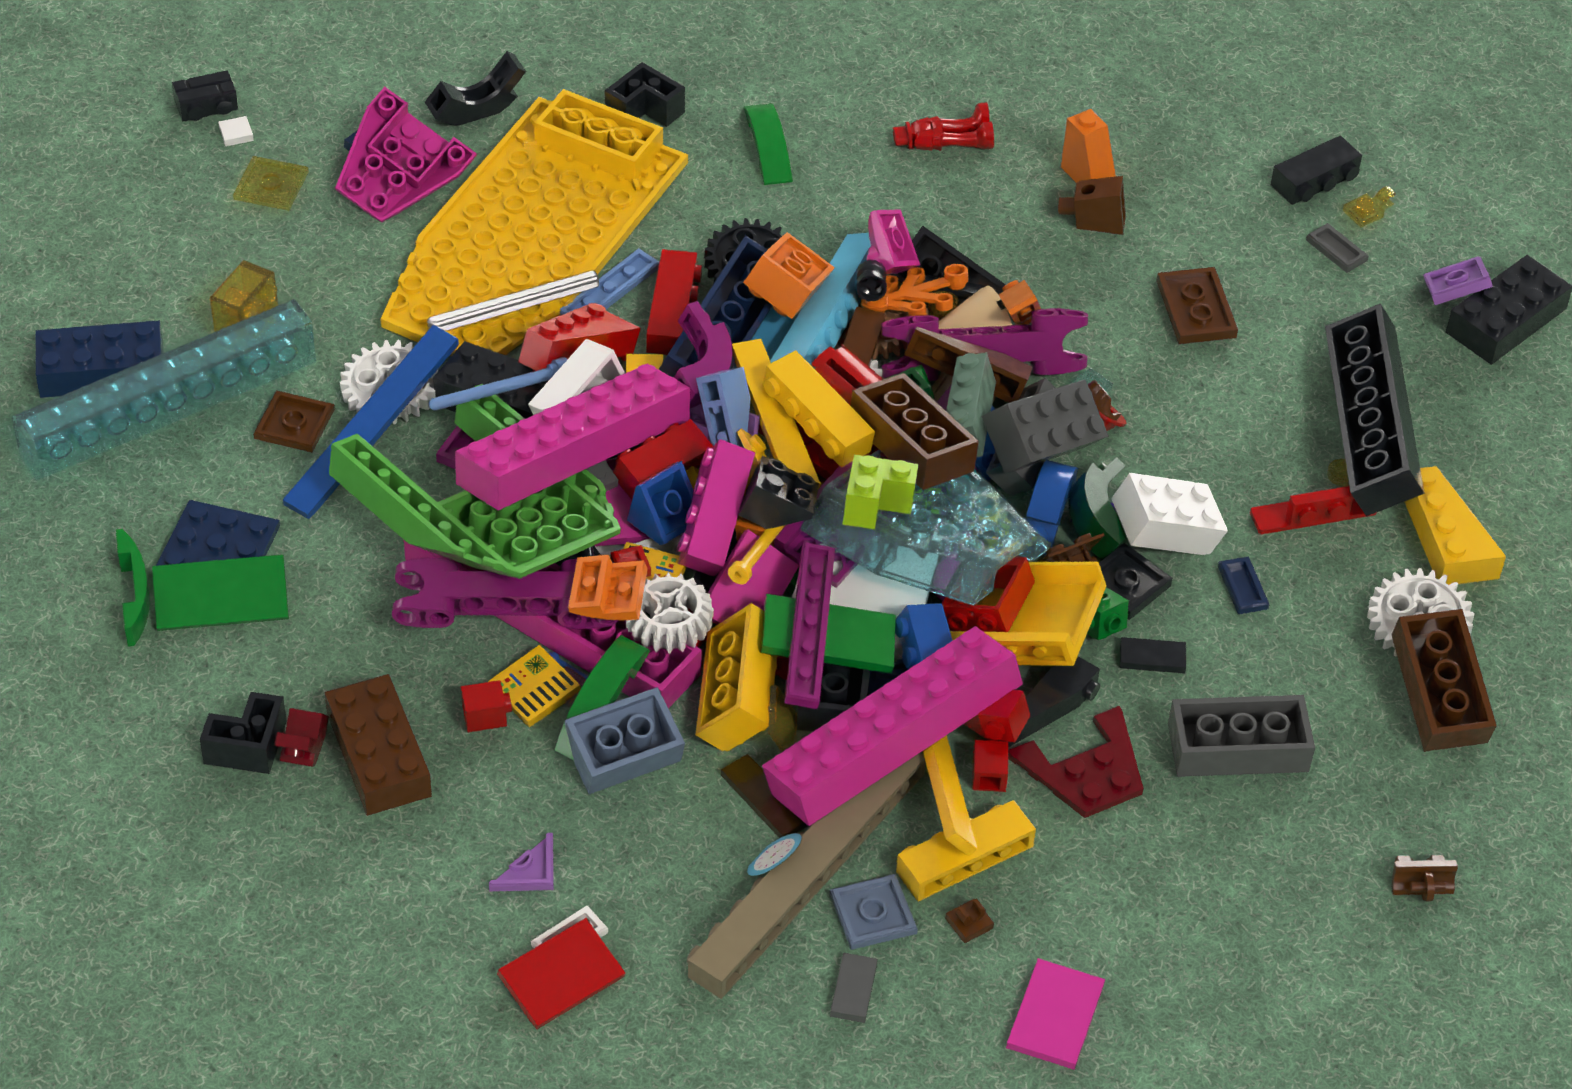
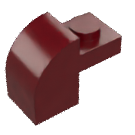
(302, 737)

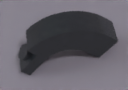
(484, 99)

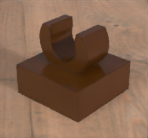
(969, 920)

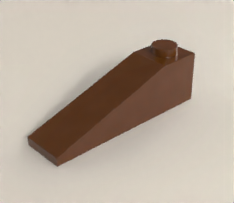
(942, 352)

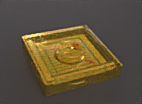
(271, 183)

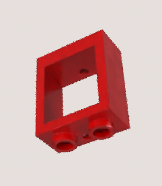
(1016, 580)

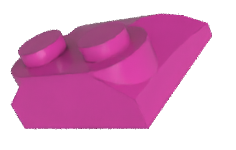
(891, 241)

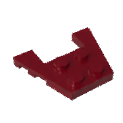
(1092, 778)

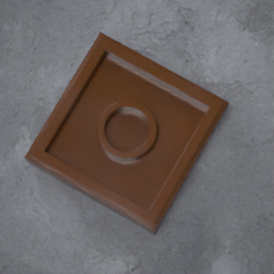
(294, 421)

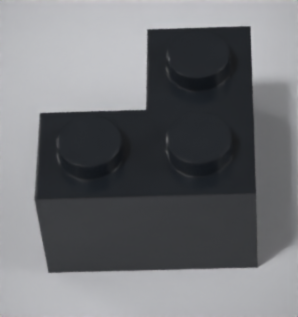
(647, 93)
(245, 741)

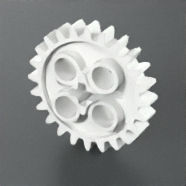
(370, 371)
(1407, 595)

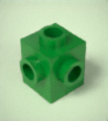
(1110, 615)

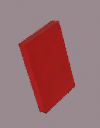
(561, 973)

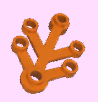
(915, 290)

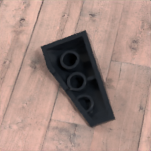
(937, 254)

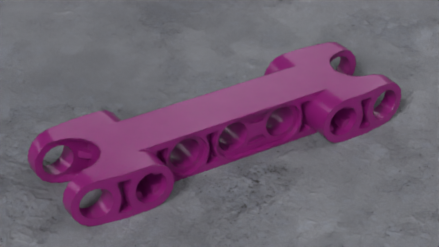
(1032, 342)
(454, 592)

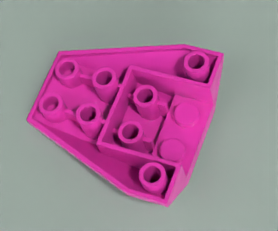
(397, 159)

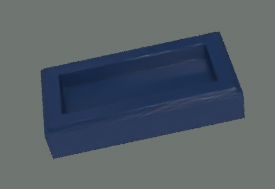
(1243, 585)

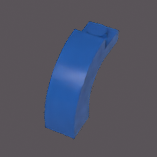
(1050, 497)

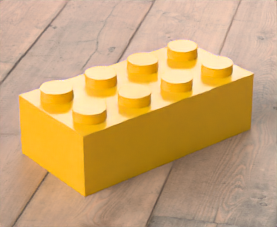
(735, 681)

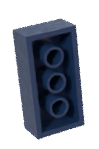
(89, 353)

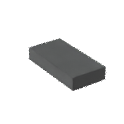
(1337, 248)
(853, 987)

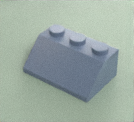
(624, 740)

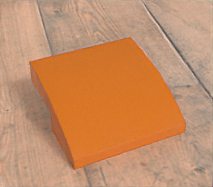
(607, 588)

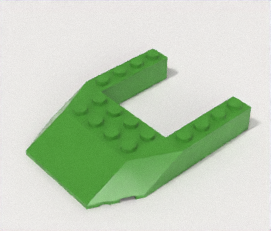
(465, 528)

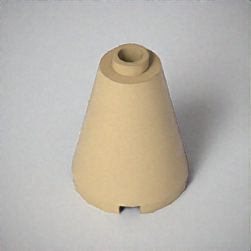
(977, 311)

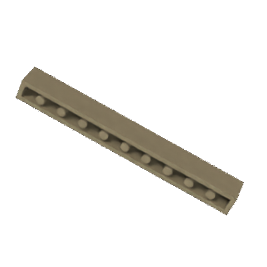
(791, 885)

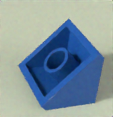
(662, 504)

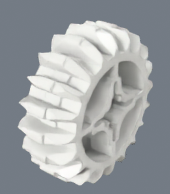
(671, 622)

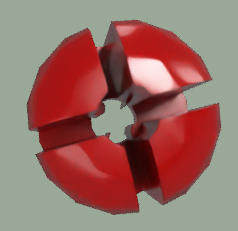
(844, 371)

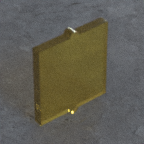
(781, 720)

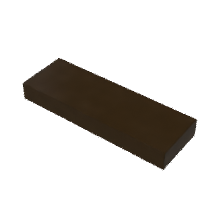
(751, 784)

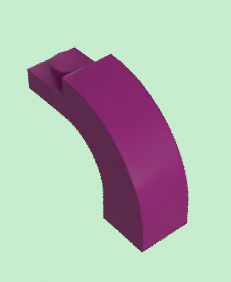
(711, 344)

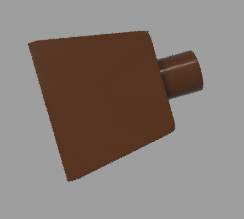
(1097, 205)

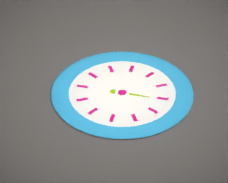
(774, 854)

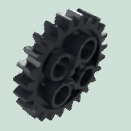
(725, 243)

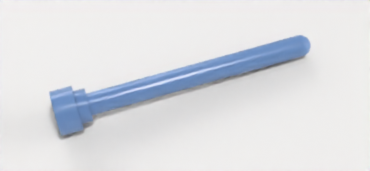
(497, 387)

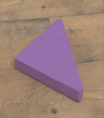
(529, 871)

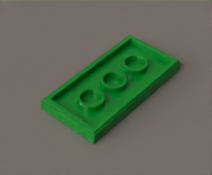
(220, 592)
(852, 639)

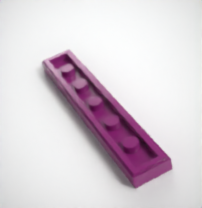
(809, 626)

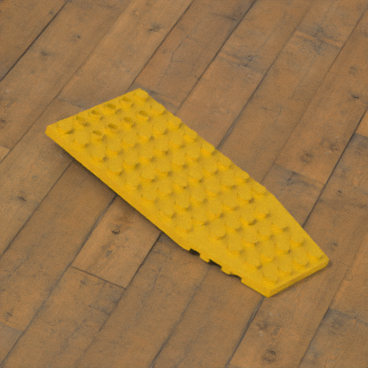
(535, 211)

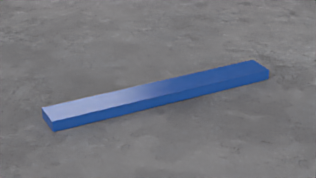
(375, 416)

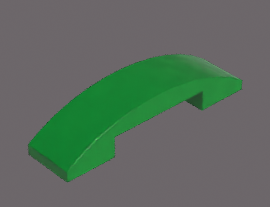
(770, 143)
(135, 612)
(605, 683)

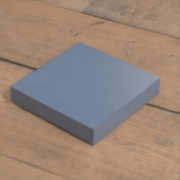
(873, 911)

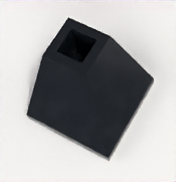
(778, 495)

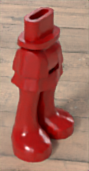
(937, 132)

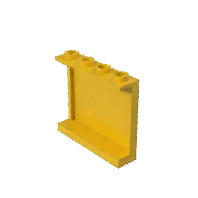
(1053, 615)

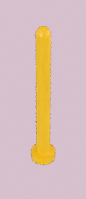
(741, 571)

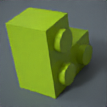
(878, 486)

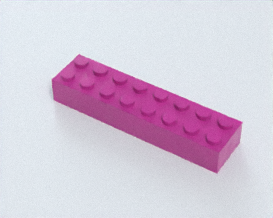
(571, 436)
(892, 725)

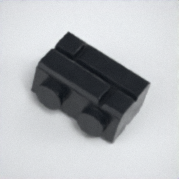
(205, 96)

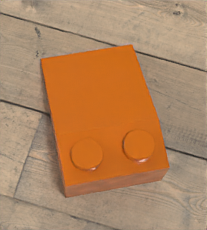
(788, 275)

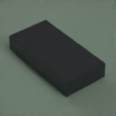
(1153, 655)

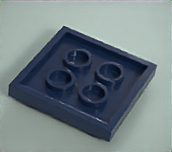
(218, 533)

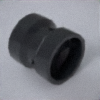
(871, 280)

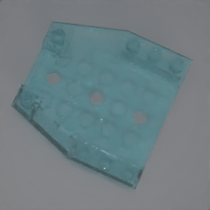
(934, 546)

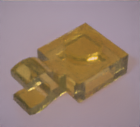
(1367, 209)

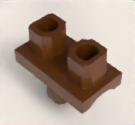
(1424, 877)

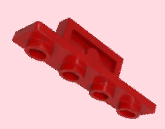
(1307, 511)

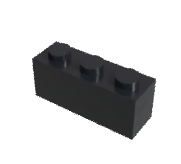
(1316, 170)

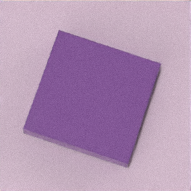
(1457, 280)

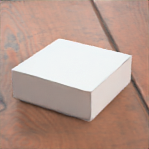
(235, 131)

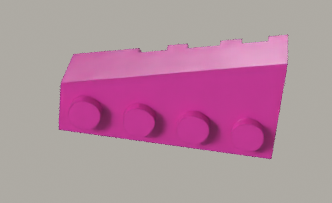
(715, 507)

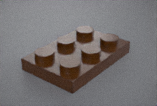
(1197, 305)

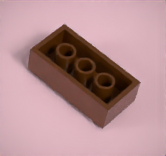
(916, 430)
(1443, 680)
(378, 744)

